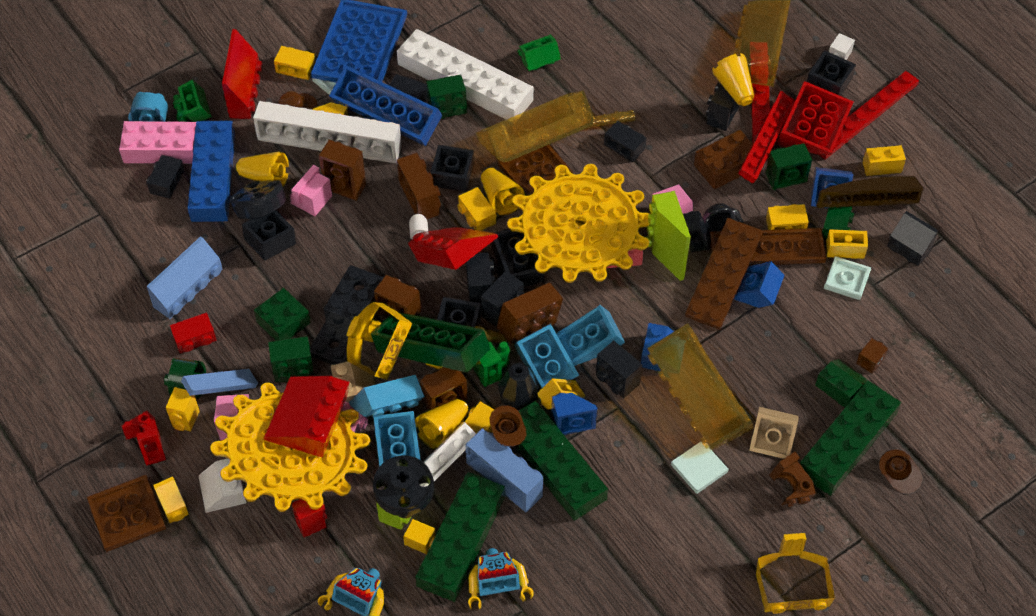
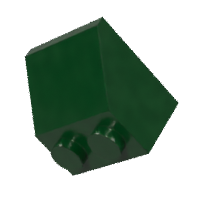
(840, 382)

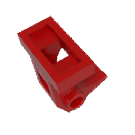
(147, 432)

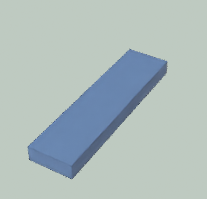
(219, 382)

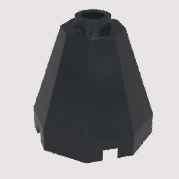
(518, 387)

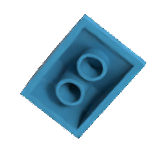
(589, 335)
(546, 356)

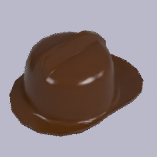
(298, 100)
(507, 426)
(900, 471)

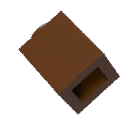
(872, 355)

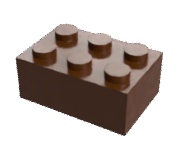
(723, 159)
(344, 169)
(418, 186)
(529, 313)

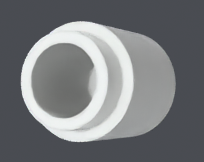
(417, 224)

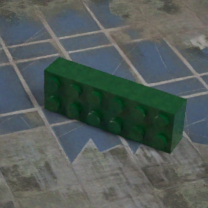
(435, 342)
(850, 437)
(560, 464)
(460, 537)

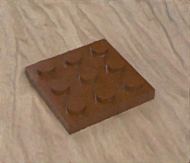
(536, 163)
(126, 513)

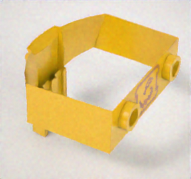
(361, 329)
(794, 545)

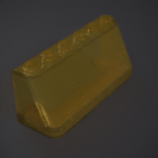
(762, 38)
(537, 127)
(699, 388)

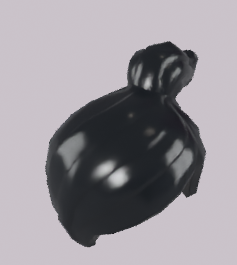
(717, 215)

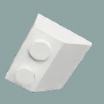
(218, 493)

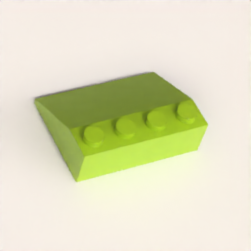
(668, 233)

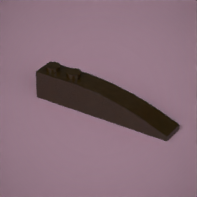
(872, 192)

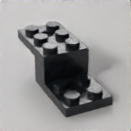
(341, 310)

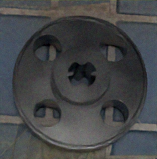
(258, 199)
(403, 479)

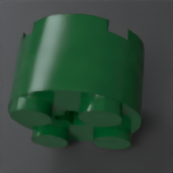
(181, 368)

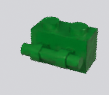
(539, 52)
(193, 101)
(491, 364)

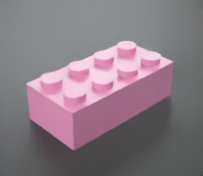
(149, 140)

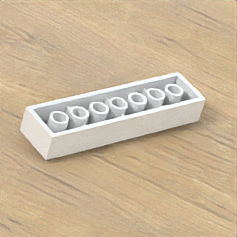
(483, 83)
(314, 128)

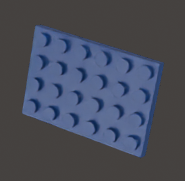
(361, 38)

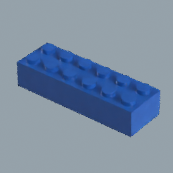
(385, 104)
(211, 171)

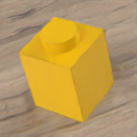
(419, 536)

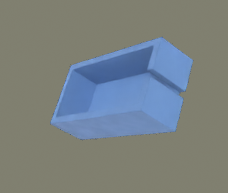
(501, 466)

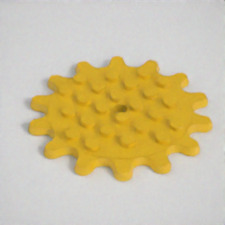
(559, 242)
(278, 469)

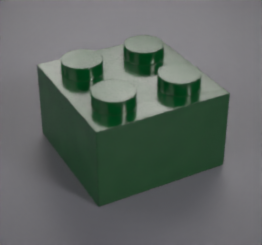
(447, 95)
(788, 166)
(282, 316)
(290, 358)

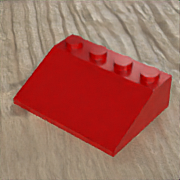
(241, 77)
(815, 120)
(449, 246)
(308, 413)

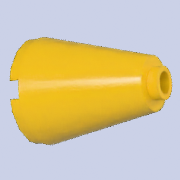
(735, 78)
(264, 167)
(500, 191)
(441, 422)

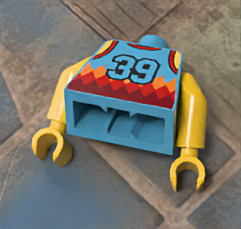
(497, 574)
(357, 591)

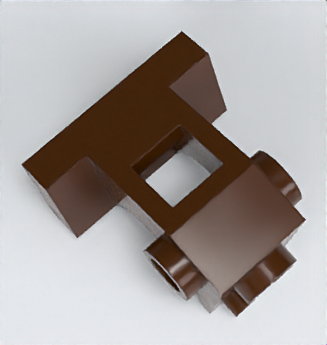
(800, 481)

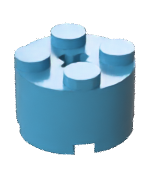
(148, 108)

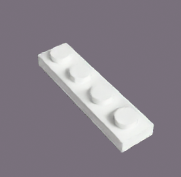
(449, 451)

